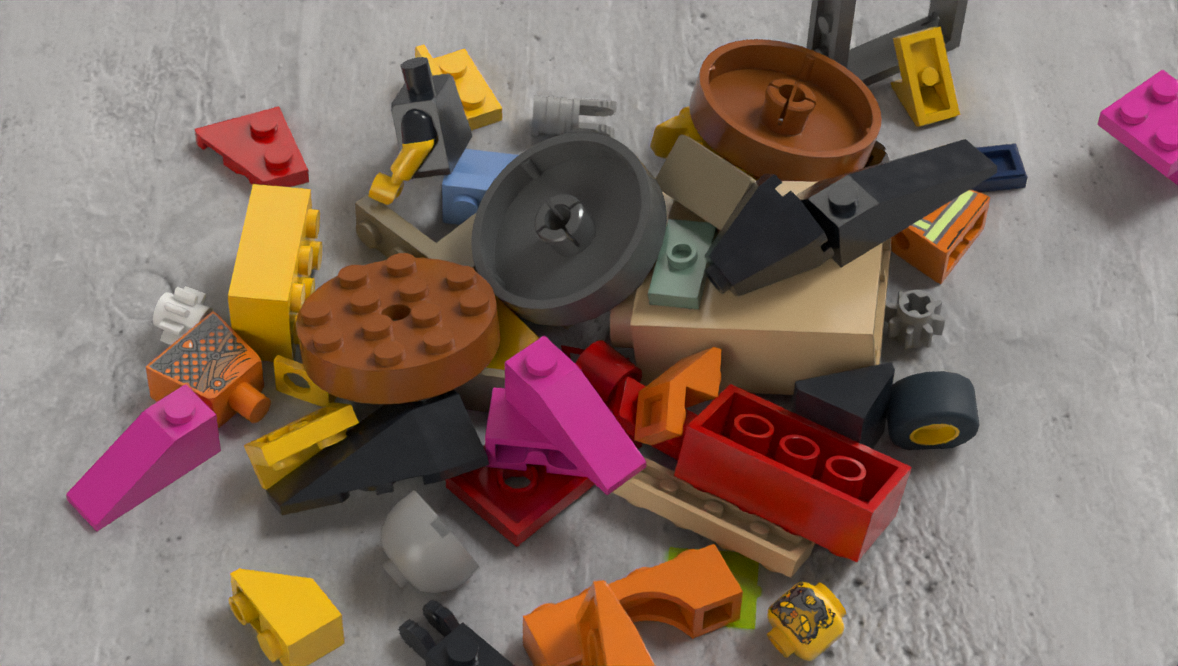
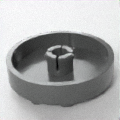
(575, 186)

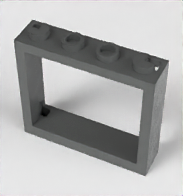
(876, 60)

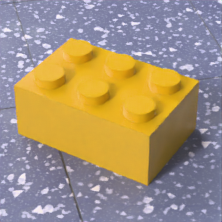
(274, 269)

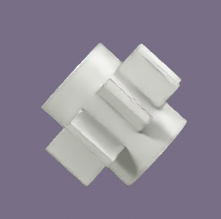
(179, 312)

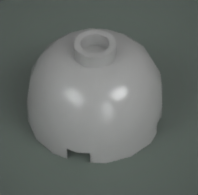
(423, 548)

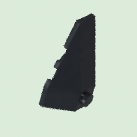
(884, 199)
(390, 445)

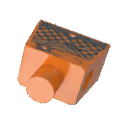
(216, 368)

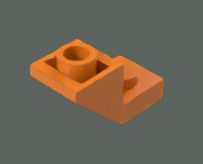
(664, 400)

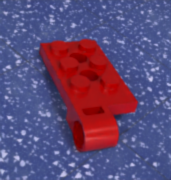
(523, 511)

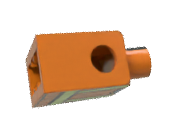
(943, 236)

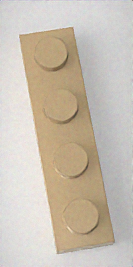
(716, 519)

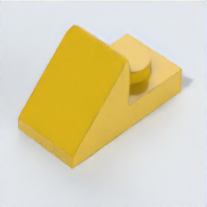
(926, 77)

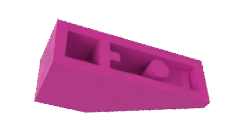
(571, 414)
(147, 457)

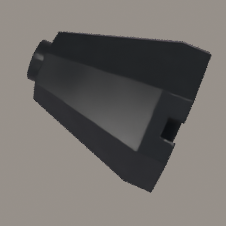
(765, 241)

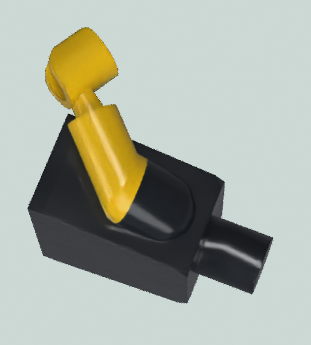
(428, 129)

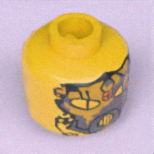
(805, 621)

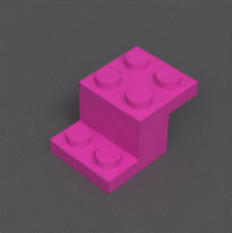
(1148, 122)

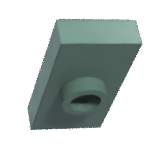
(681, 264)

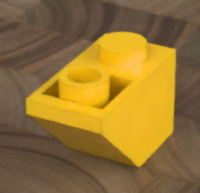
(288, 613)

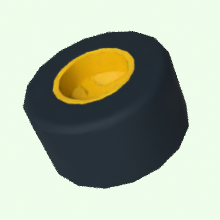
(932, 411)

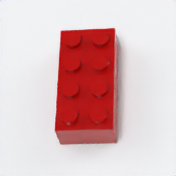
(792, 472)

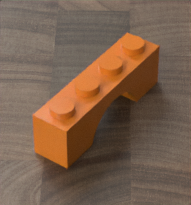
(687, 592)

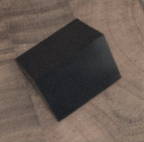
(848, 401)

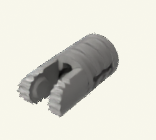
(561, 115)

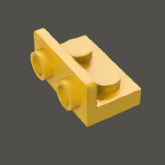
(475, 94)
(293, 444)

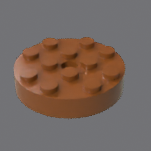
(823, 106)
(439, 338)

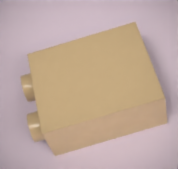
(769, 337)

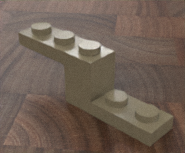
(391, 234)

